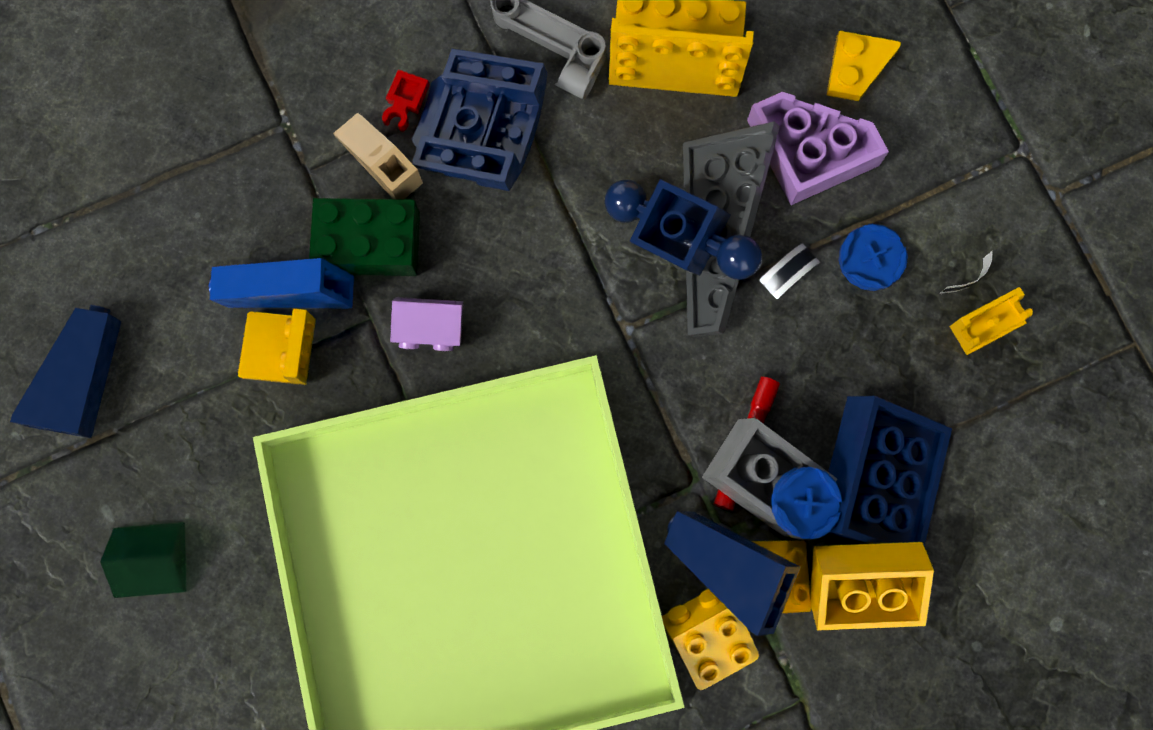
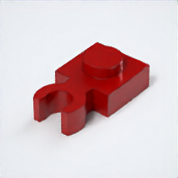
(405, 95)

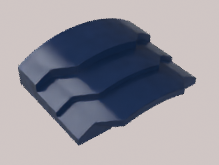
(481, 118)

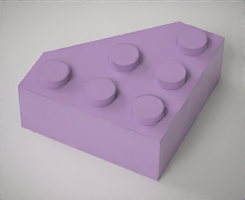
(816, 145)

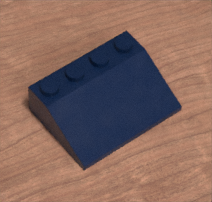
(886, 472)

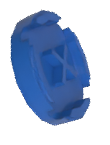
(872, 257)
(806, 502)

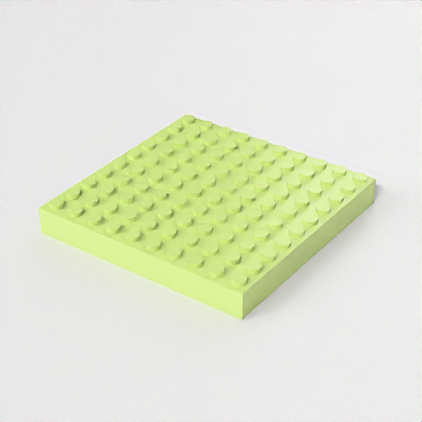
(468, 562)

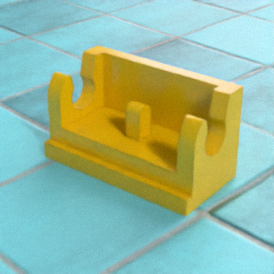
(991, 321)

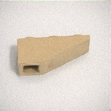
(379, 157)

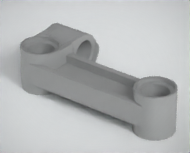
(558, 36)

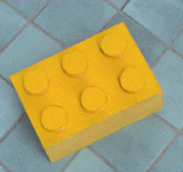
(870, 586)

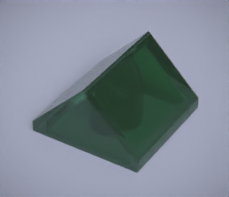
(146, 560)

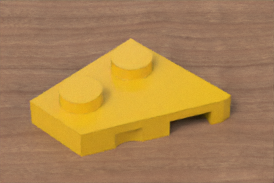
(858, 63)

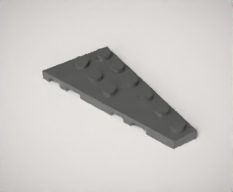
(731, 175)

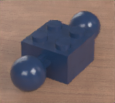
(682, 228)

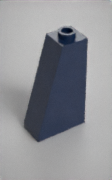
(72, 377)
(736, 570)

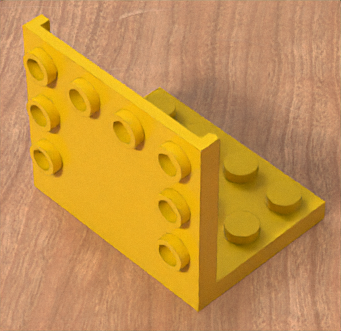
(680, 45)

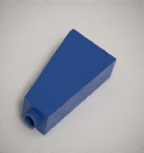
(282, 285)

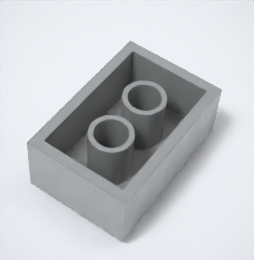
(751, 465)

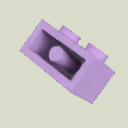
(426, 322)

